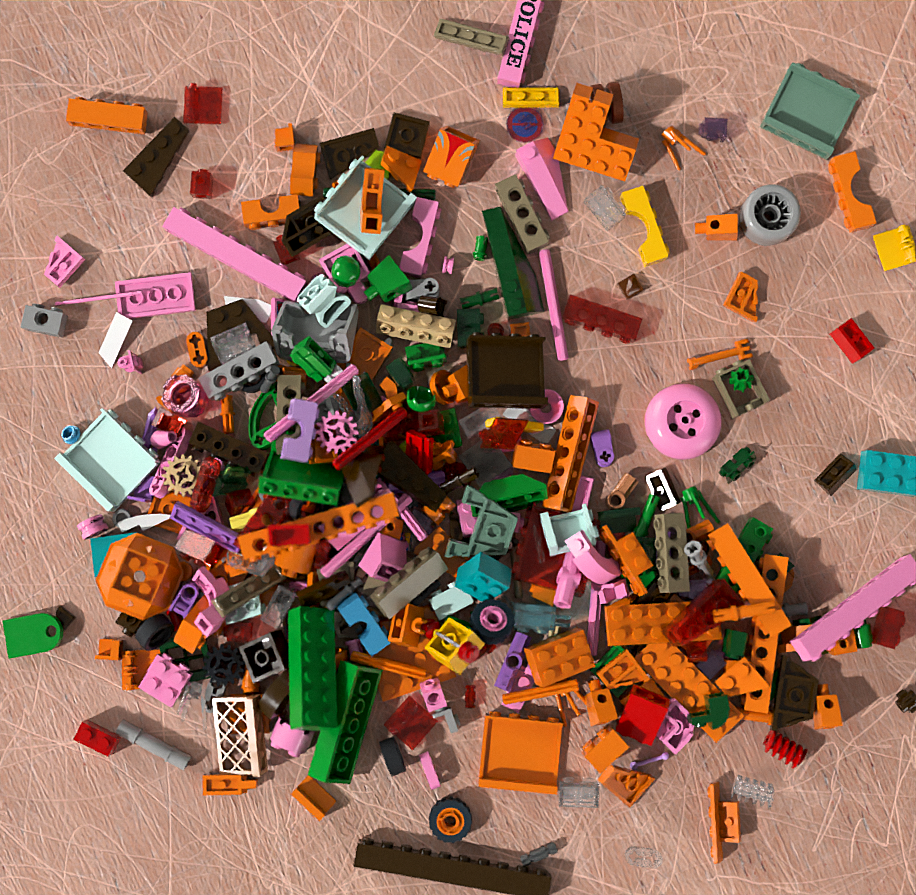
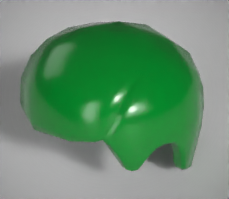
(345, 271)
(420, 398)

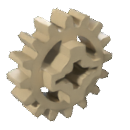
(180, 484)

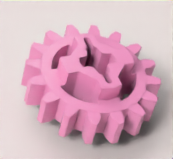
(340, 423)

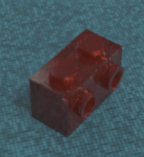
(198, 548)
(888, 627)

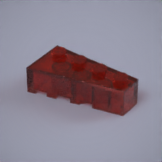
(698, 615)

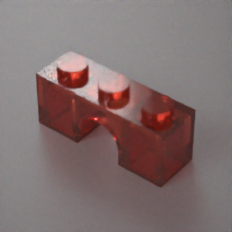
(428, 423)

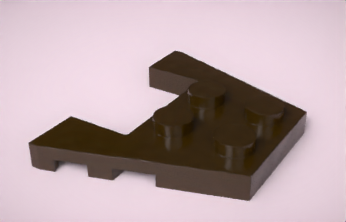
(228, 317)

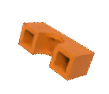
(255, 217)

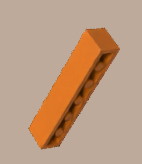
(747, 577)

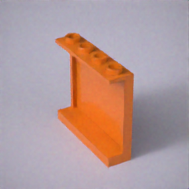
(520, 753)

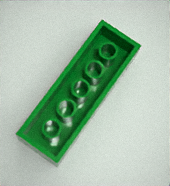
(312, 669)
(339, 747)

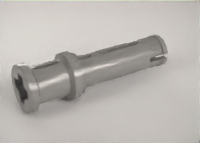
(699, 558)

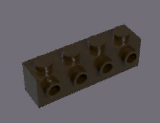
(229, 448)

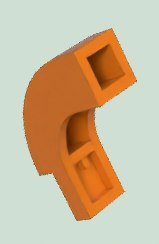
(371, 201)

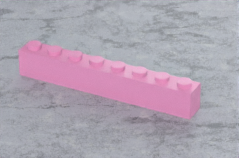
(234, 254)
(855, 609)

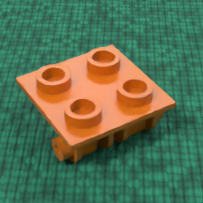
(135, 667)

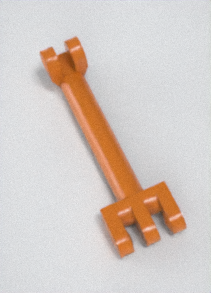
(739, 350)

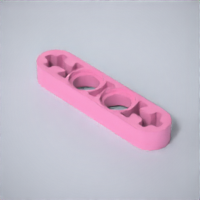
(157, 487)

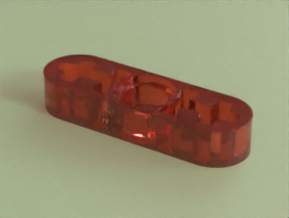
(206, 497)

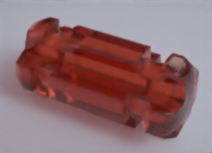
(470, 696)

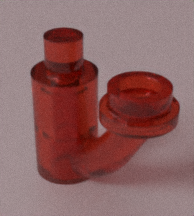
(323, 552)

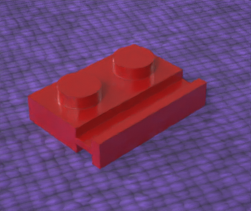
(420, 449)

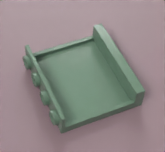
(809, 110)

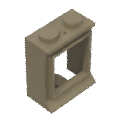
(723, 374)

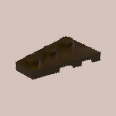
(343, 150)

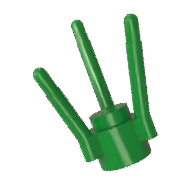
(693, 496)

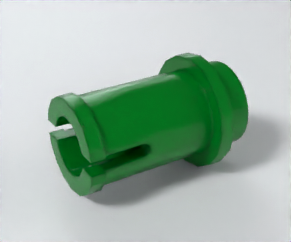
(480, 248)

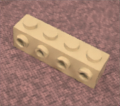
(415, 326)

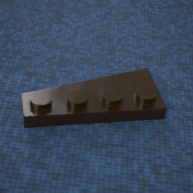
(153, 160)

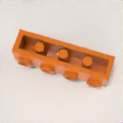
(107, 116)

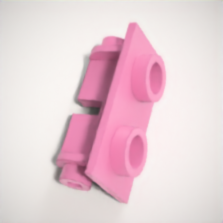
(131, 362)

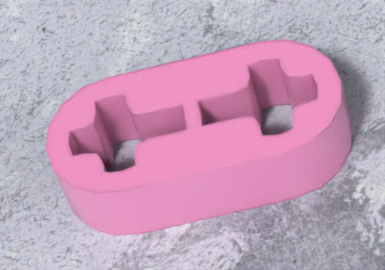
(429, 770)

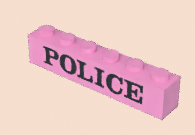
(520, 41)

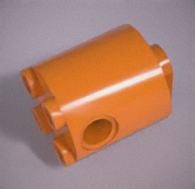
(297, 560)

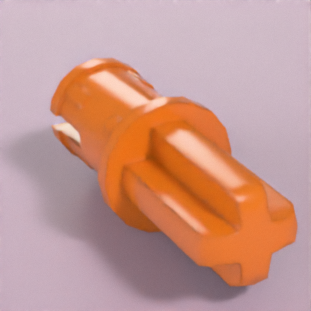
(227, 413)

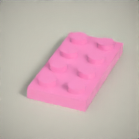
(159, 296)

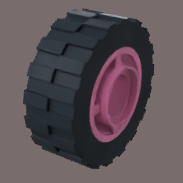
(495, 611)

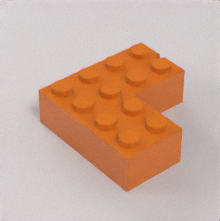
(588, 143)

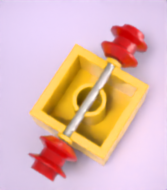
(452, 644)

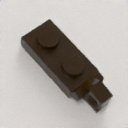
(323, 589)

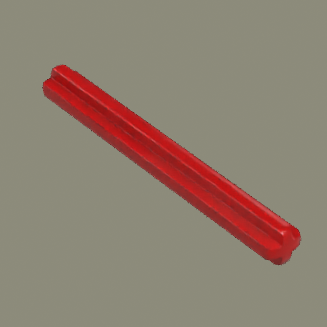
(369, 438)

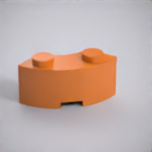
(304, 169)

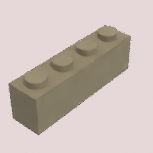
(409, 582)

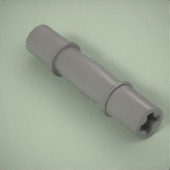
(153, 745)

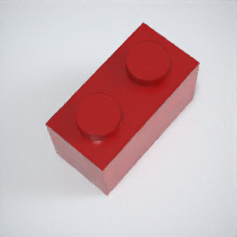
(97, 738)

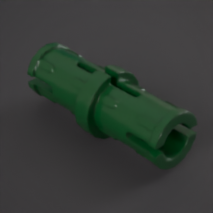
(479, 298)

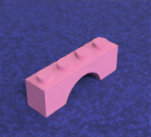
(425, 214)

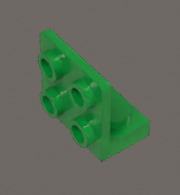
(425, 355)

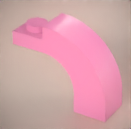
(590, 561)
(209, 619)

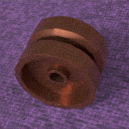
(616, 110)

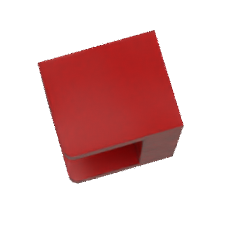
(289, 535)

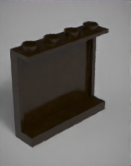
(505, 371)

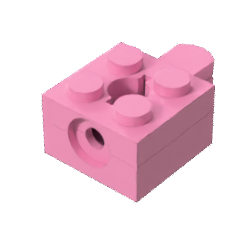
(355, 291)

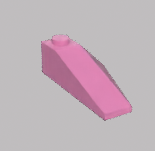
(544, 175)

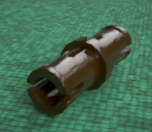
(459, 480)

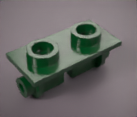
(744, 459)

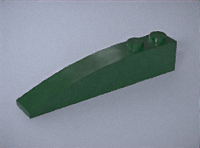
(513, 270)

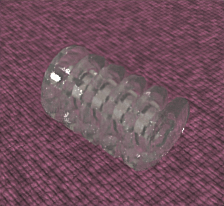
(753, 790)

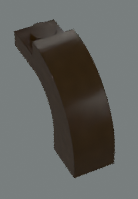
(276, 696)

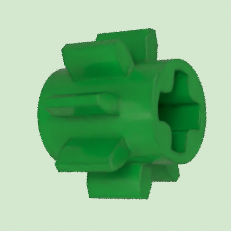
(741, 379)

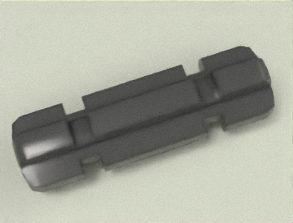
(539, 854)

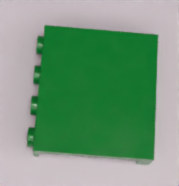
(301, 480)

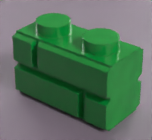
(312, 359)

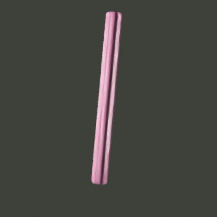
(553, 305)
(318, 397)
(359, 541)
(595, 609)

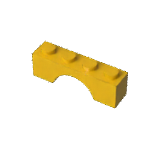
(637, 204)

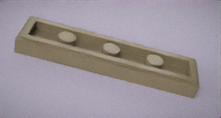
(471, 37)
(247, 591)

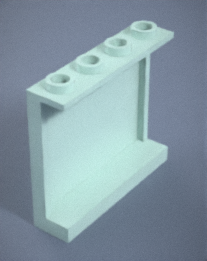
(342, 210)
(109, 460)

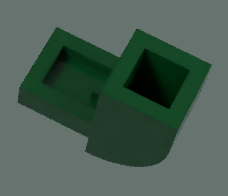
(716, 711)

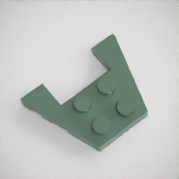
(491, 531)

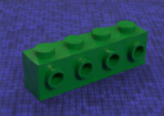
(752, 539)

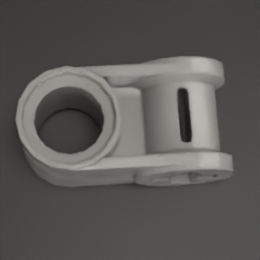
(421, 287)

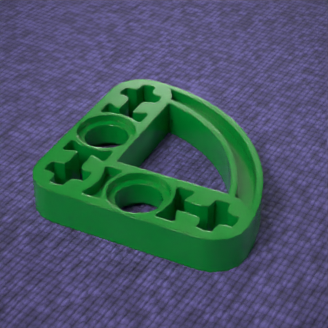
(255, 416)

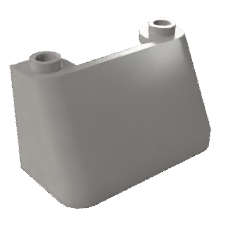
(294, 326)

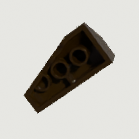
(361, 474)

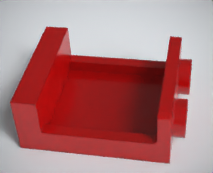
(642, 715)

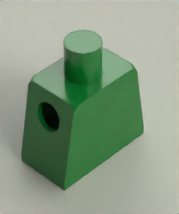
(387, 281)

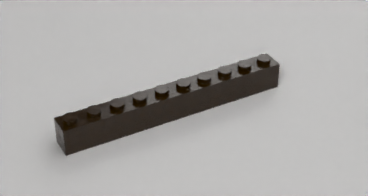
(451, 869)

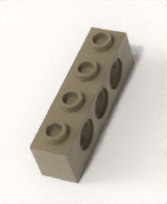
(515, 186)
(287, 386)
(679, 560)

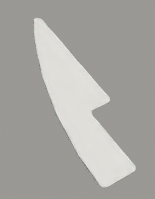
(145, 521)

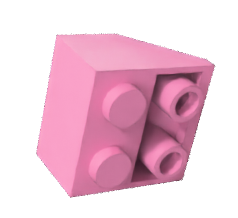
(384, 557)

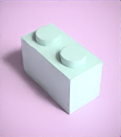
(449, 601)

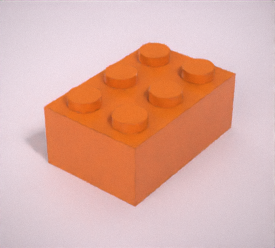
(559, 657)

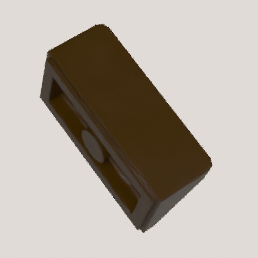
(835, 474)
(663, 487)

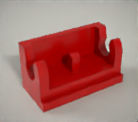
(852, 340)

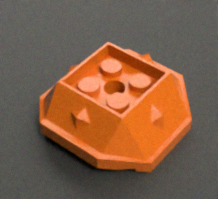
(142, 598)

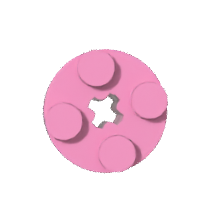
(292, 740)

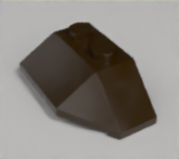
(302, 230)

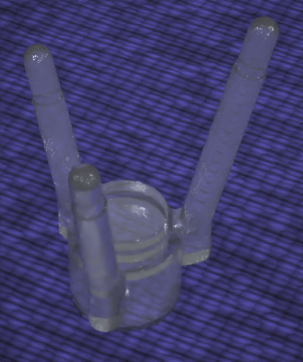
(193, 691)

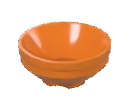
(439, 379)

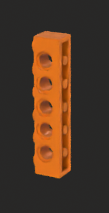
(570, 453)

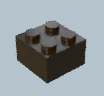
(266, 656)

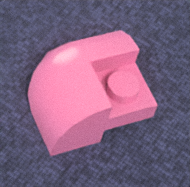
(675, 728)

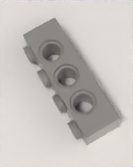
(211, 380)

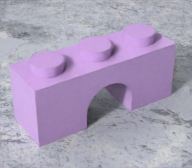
(305, 415)

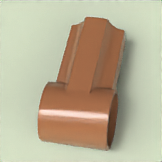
(622, 491)

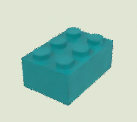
(887, 473)

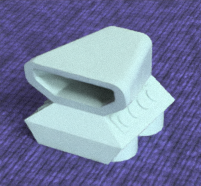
(323, 300)

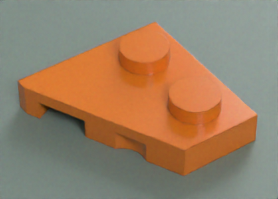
(622, 671)

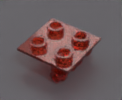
(202, 105)
(503, 433)
(410, 723)

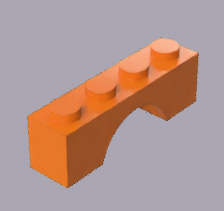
(857, 215)

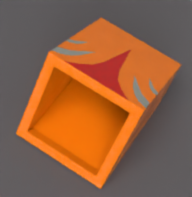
(451, 156)

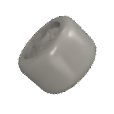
(776, 202)

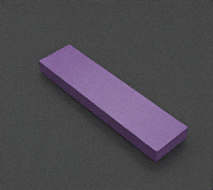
(204, 526)

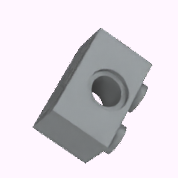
(32, 320)

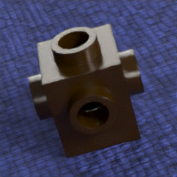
(129, 624)

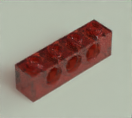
(612, 316)
(255, 521)

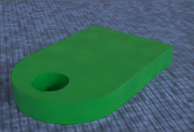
(31, 635)

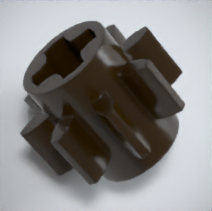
(906, 701)

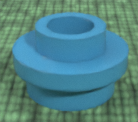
(70, 434)

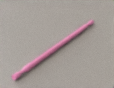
(99, 298)

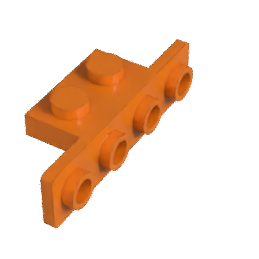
(629, 556)
(725, 822)

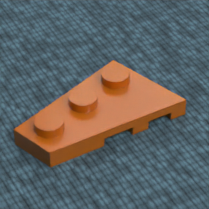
(625, 783)

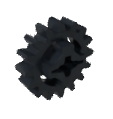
(229, 677)

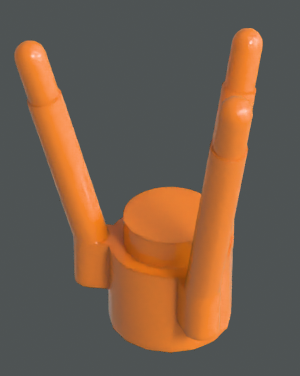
(673, 136)
(571, 702)

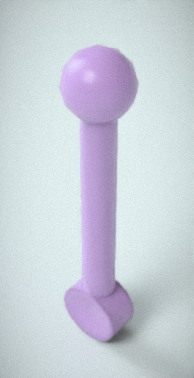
(633, 765)

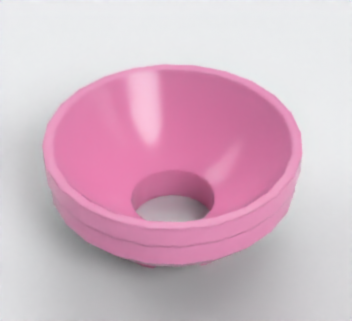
(557, 408)

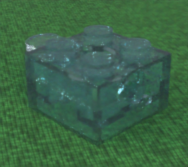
(536, 617)

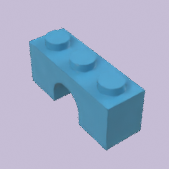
(354, 610)

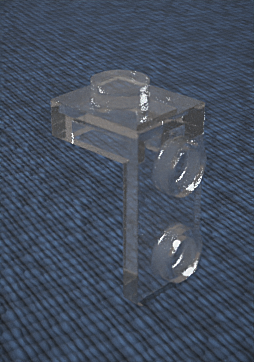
(255, 568)

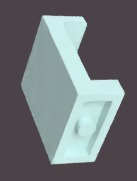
(564, 526)

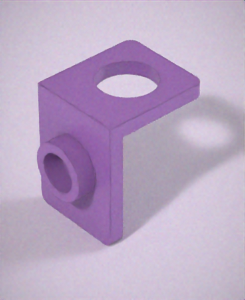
(142, 491)

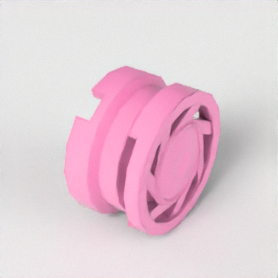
(92, 526)

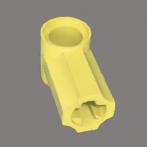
(238, 522)

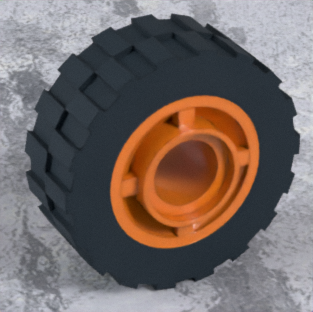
(456, 830)

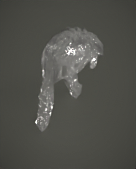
(361, 416)

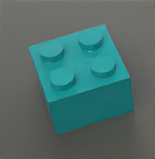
(483, 577)

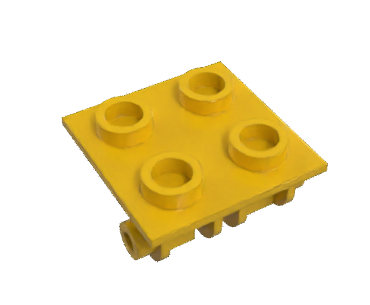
(896, 247)

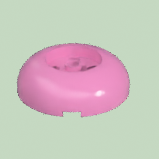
(679, 443)

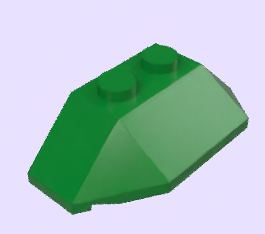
(513, 492)

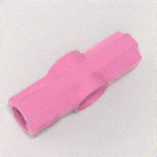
(567, 581)

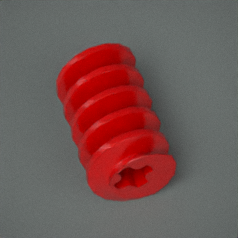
(784, 748)

